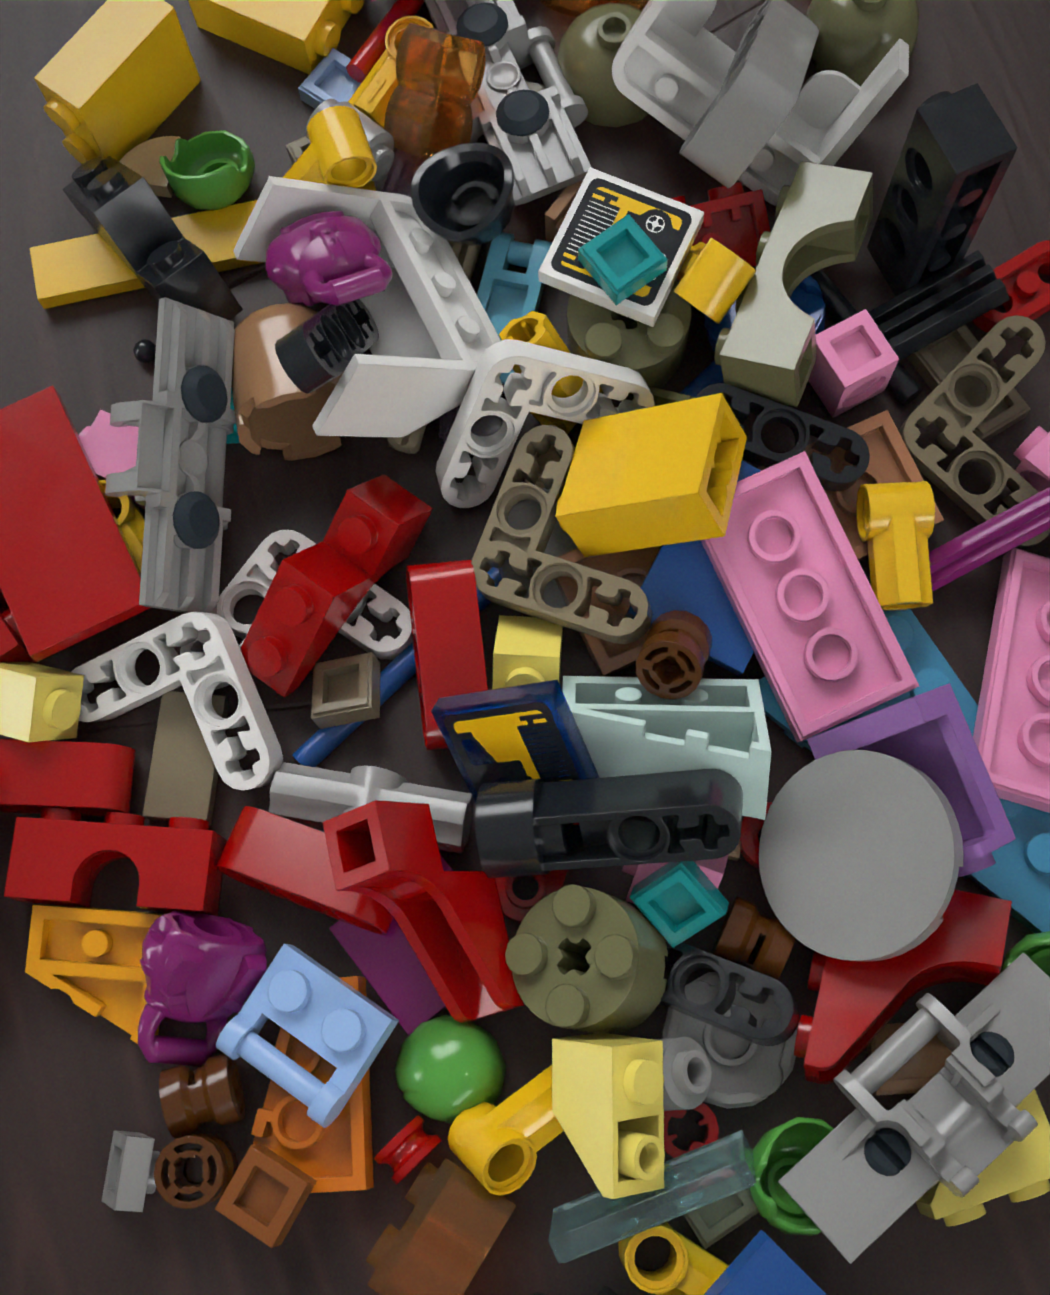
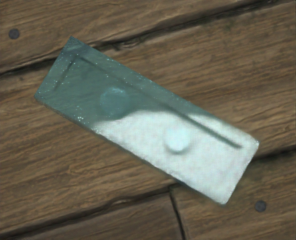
(688, 1185)

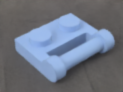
(319, 1013)

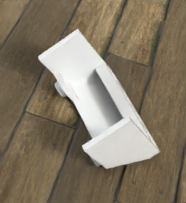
(678, 69)
(425, 318)

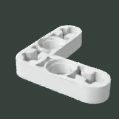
(525, 394)
(258, 575)
(198, 676)

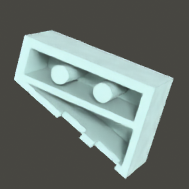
(641, 733)

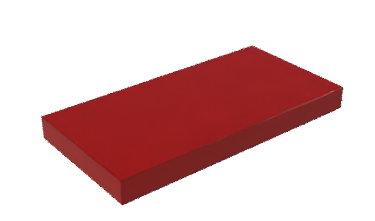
(59, 539)

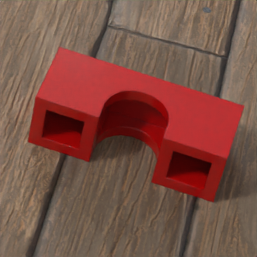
(60, 857)

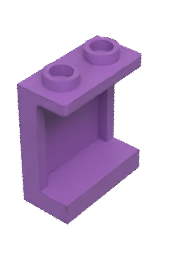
(937, 740)

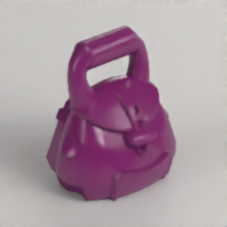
(327, 260)
(195, 973)

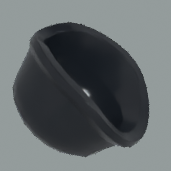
(465, 193)

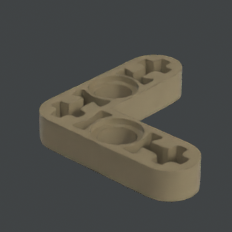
(959, 421)
(527, 548)

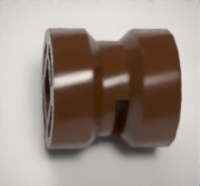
(674, 655)
(741, 933)
(201, 1095)
(207, 1162)

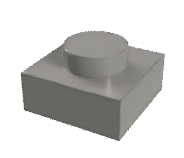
(129, 1171)

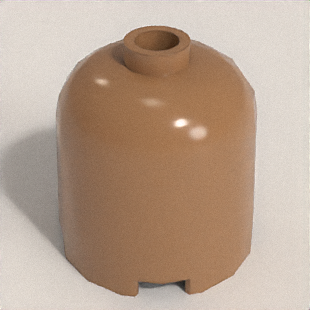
(266, 402)

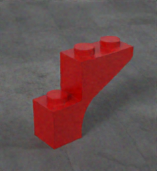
(326, 582)
(445, 915)
(864, 996)

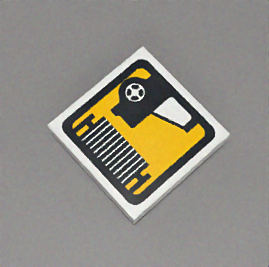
(597, 206)

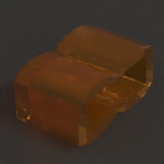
(436, 85)
(443, 1236)

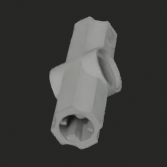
(318, 794)

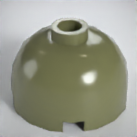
(860, 33)
(587, 61)

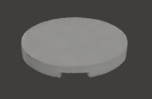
(860, 856)

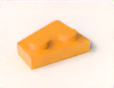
(92, 959)

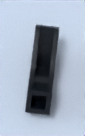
(146, 238)

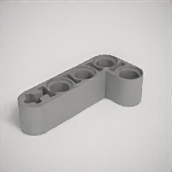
(755, 93)

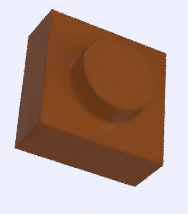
(265, 1195)

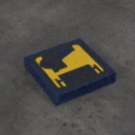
(514, 735)

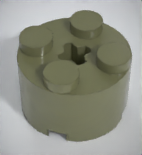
(629, 343)
(581, 931)

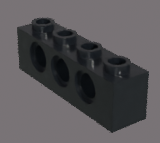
(940, 187)

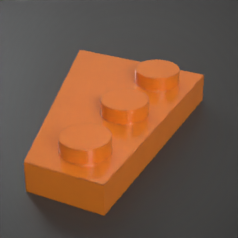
(334, 1155)

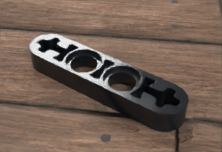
(325, 344)

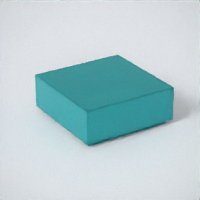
(622, 259)
(679, 900)

